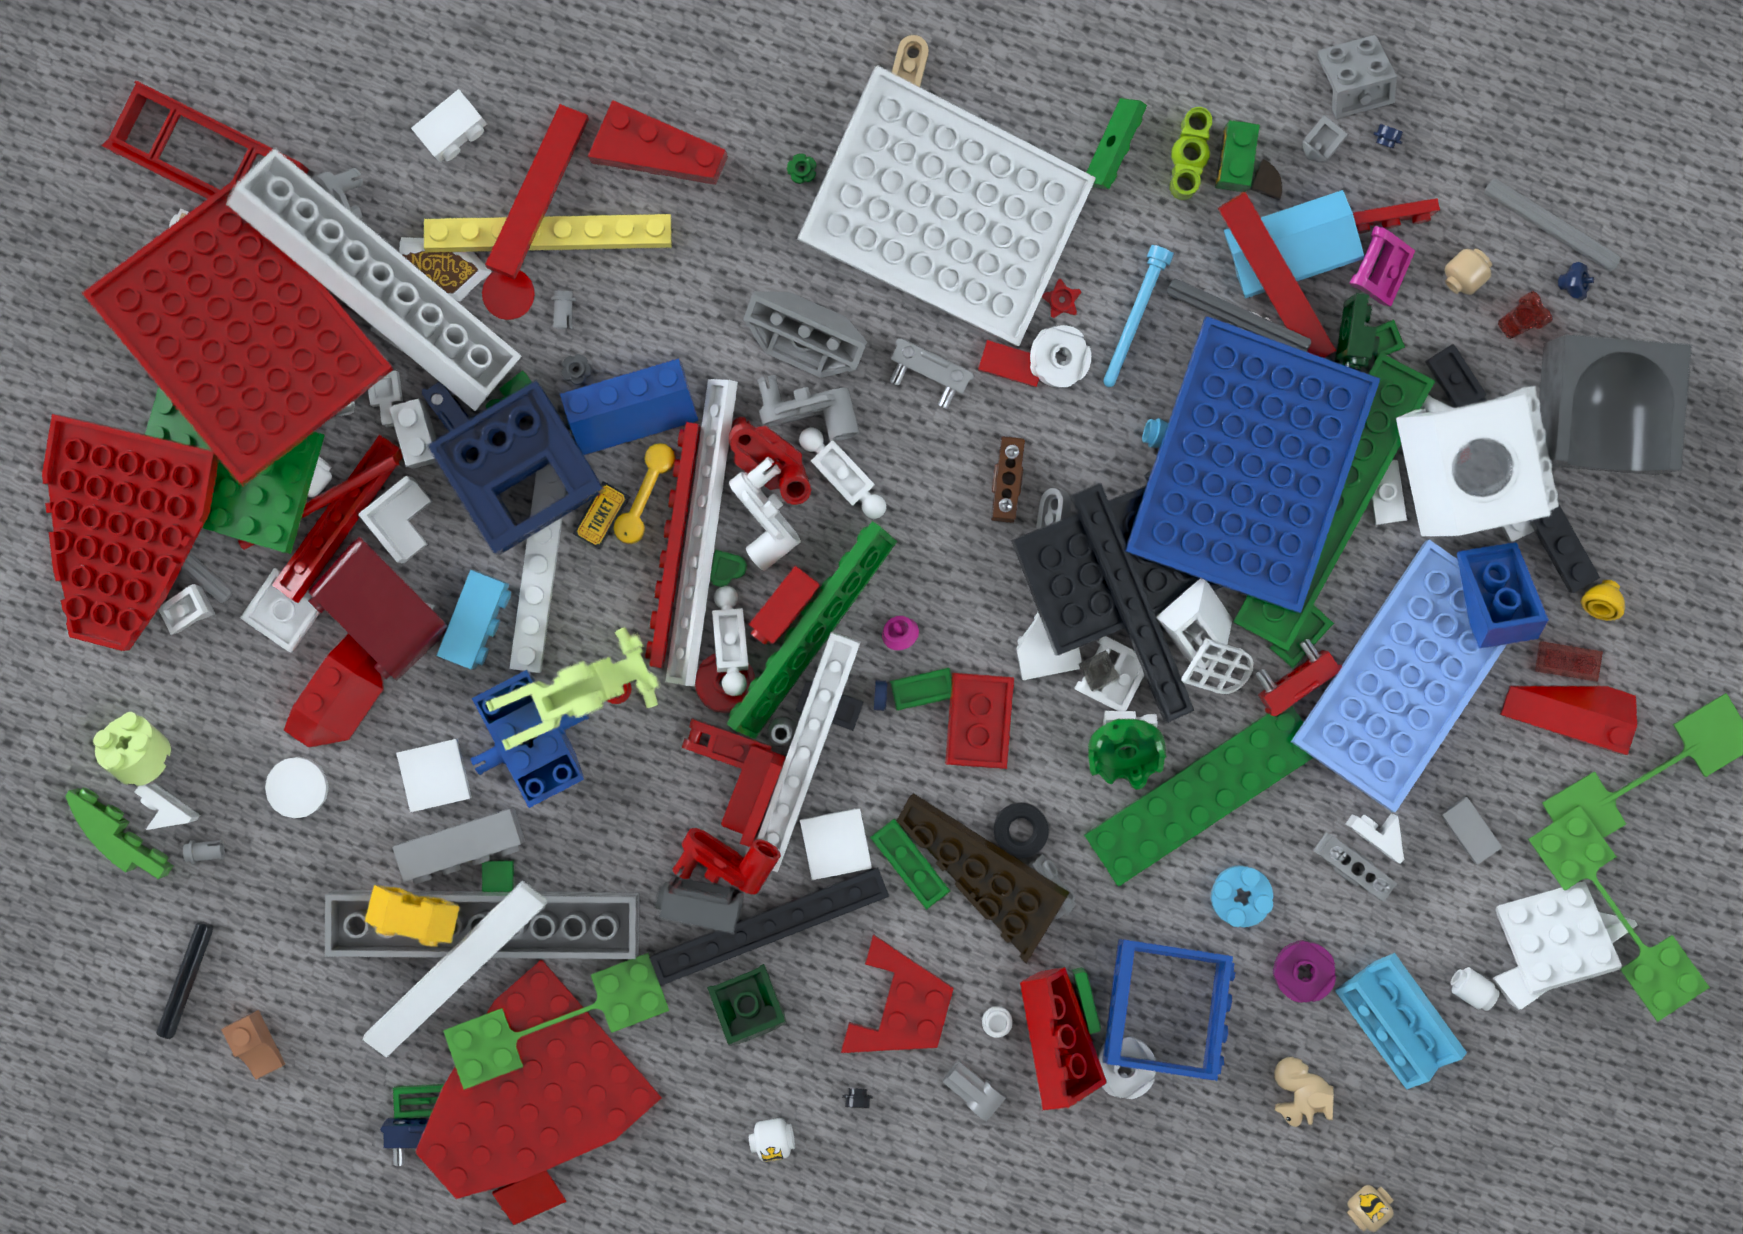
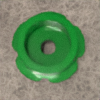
(801, 176)

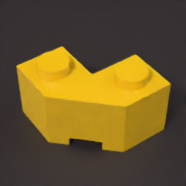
(412, 916)

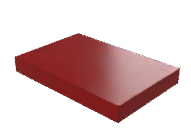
(979, 720)

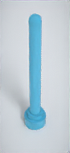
(1158, 260)

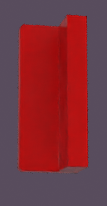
(753, 792)

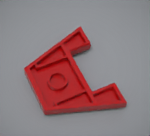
(912, 1010)

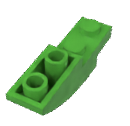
(106, 829)

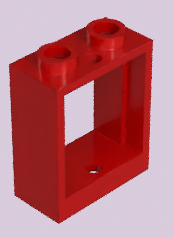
(783, 606)

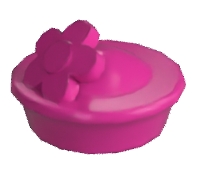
(900, 633)

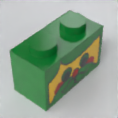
(1237, 156)

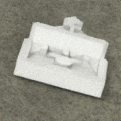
(1037, 656)

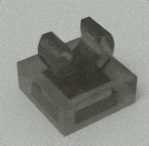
(1099, 671)

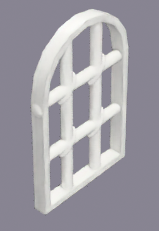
(1210, 672)

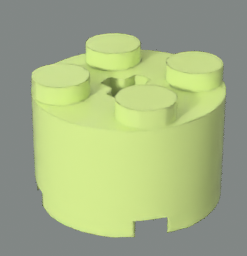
(132, 749)

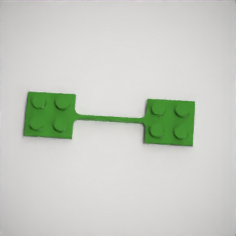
(1709, 736)
(1660, 973)
(487, 1045)

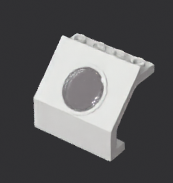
(1478, 465)

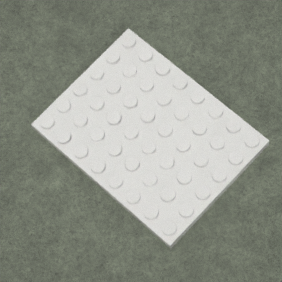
(946, 207)

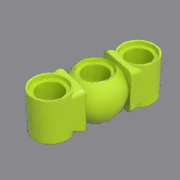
(1190, 139)

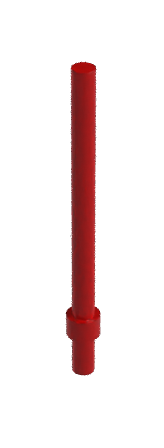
(343, 489)

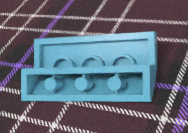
(1309, 237)
(1400, 1021)

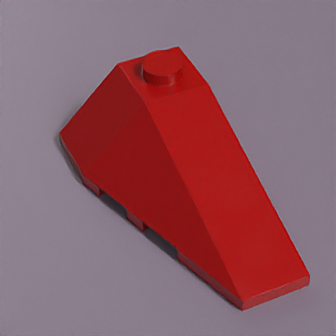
(1583, 713)

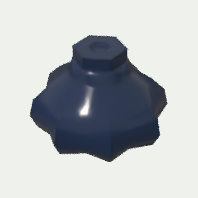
(1576, 281)

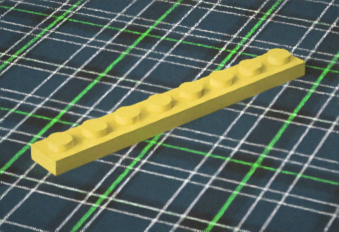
(553, 233)

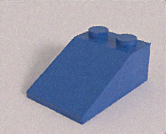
(1500, 595)

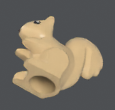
(1310, 1091)

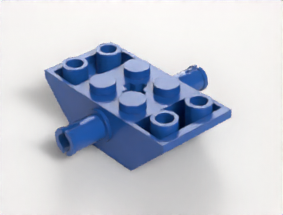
(536, 769)

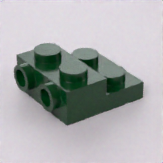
(1355, 340)

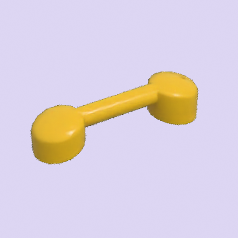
(659, 460)

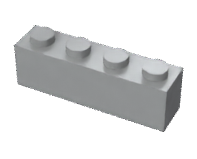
(459, 844)

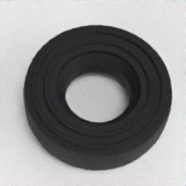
(1025, 811)

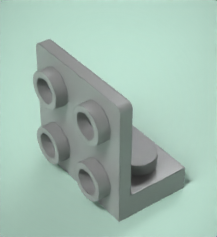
(1358, 76)

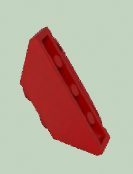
(336, 696)

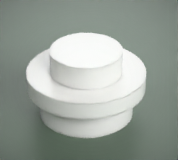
(997, 1021)

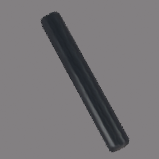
(185, 980)

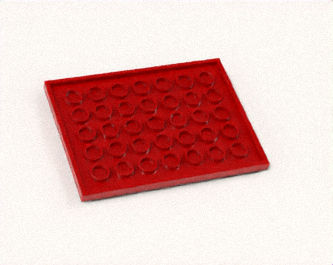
(237, 335)

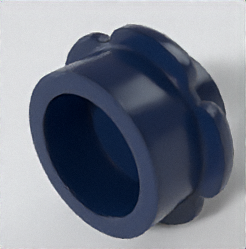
(1388, 136)

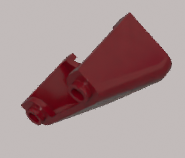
(377, 610)

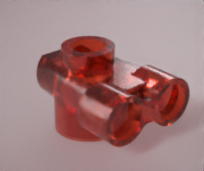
(1525, 316)

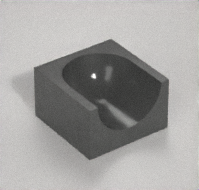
(1614, 403)

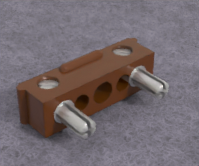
(1005, 509)

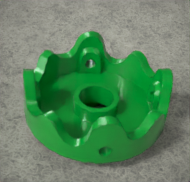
(1134, 762)

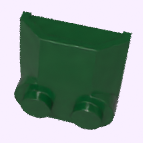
(747, 1006)

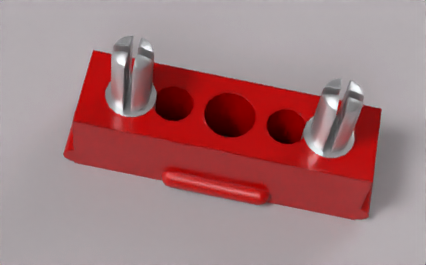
(1298, 682)

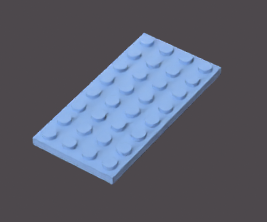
(1401, 683)

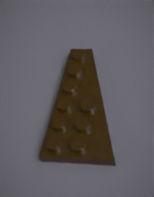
(992, 880)

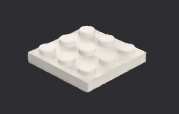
(1558, 938)

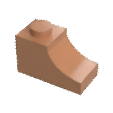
(253, 1044)

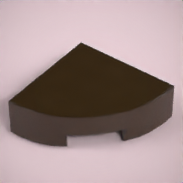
(1267, 181)

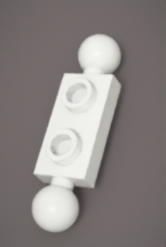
(842, 473)
(730, 640)

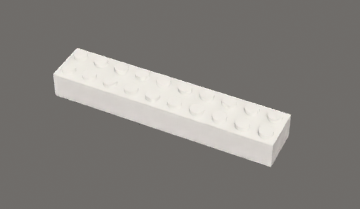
(373, 278)

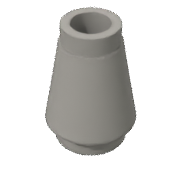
(781, 722)

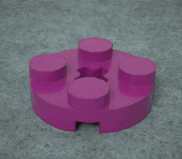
(1304, 989)

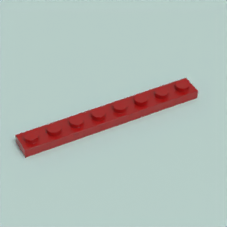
(670, 559)

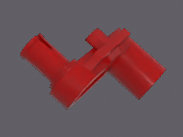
(755, 444)
(723, 862)

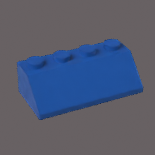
(629, 407)

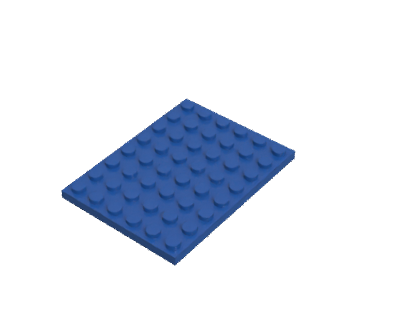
(1252, 464)

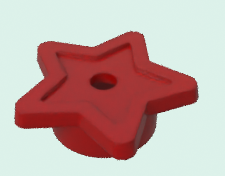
(1068, 305)

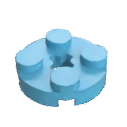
(1247, 879)

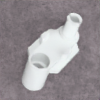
(779, 534)

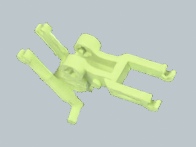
(583, 688)

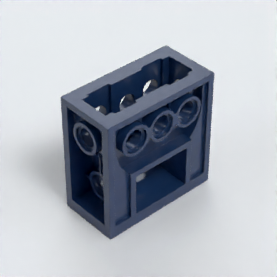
(518, 458)

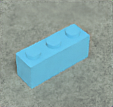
(474, 620)

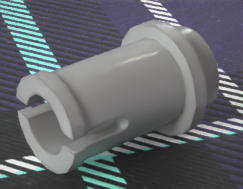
(563, 309)
(203, 851)

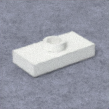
(1388, 498)

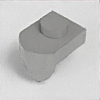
(1323, 140)

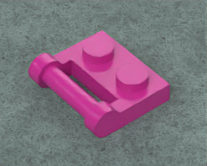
(1389, 269)

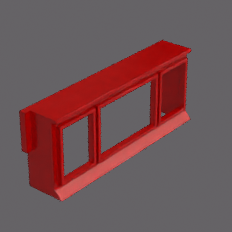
(117, 140)

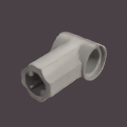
(975, 1091)

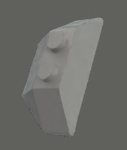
(804, 333)

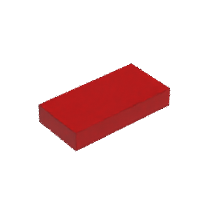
(1007, 363)

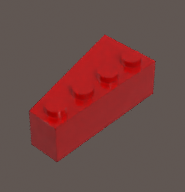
(651, 146)
(1059, 1040)

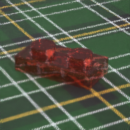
(1568, 661)

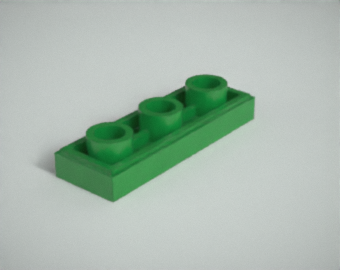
(1116, 142)

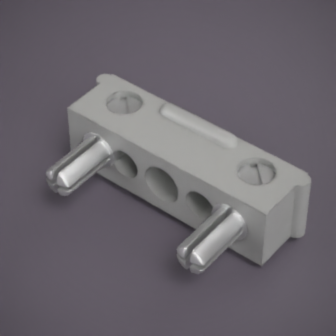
(931, 366)
(1333, 850)

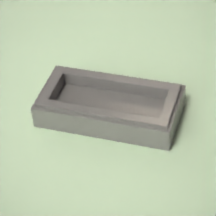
(1471, 830)

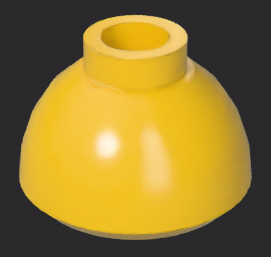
(1604, 601)

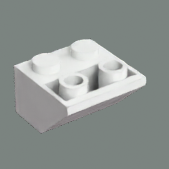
(1194, 618)

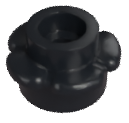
(857, 1098)

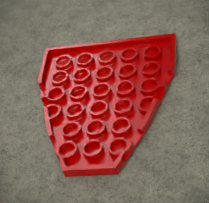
(121, 523)
(559, 1105)

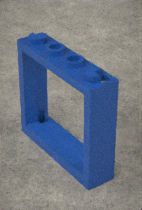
(1220, 1004)

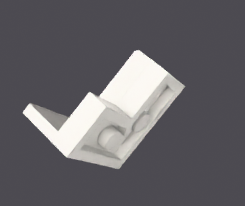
(390, 517)

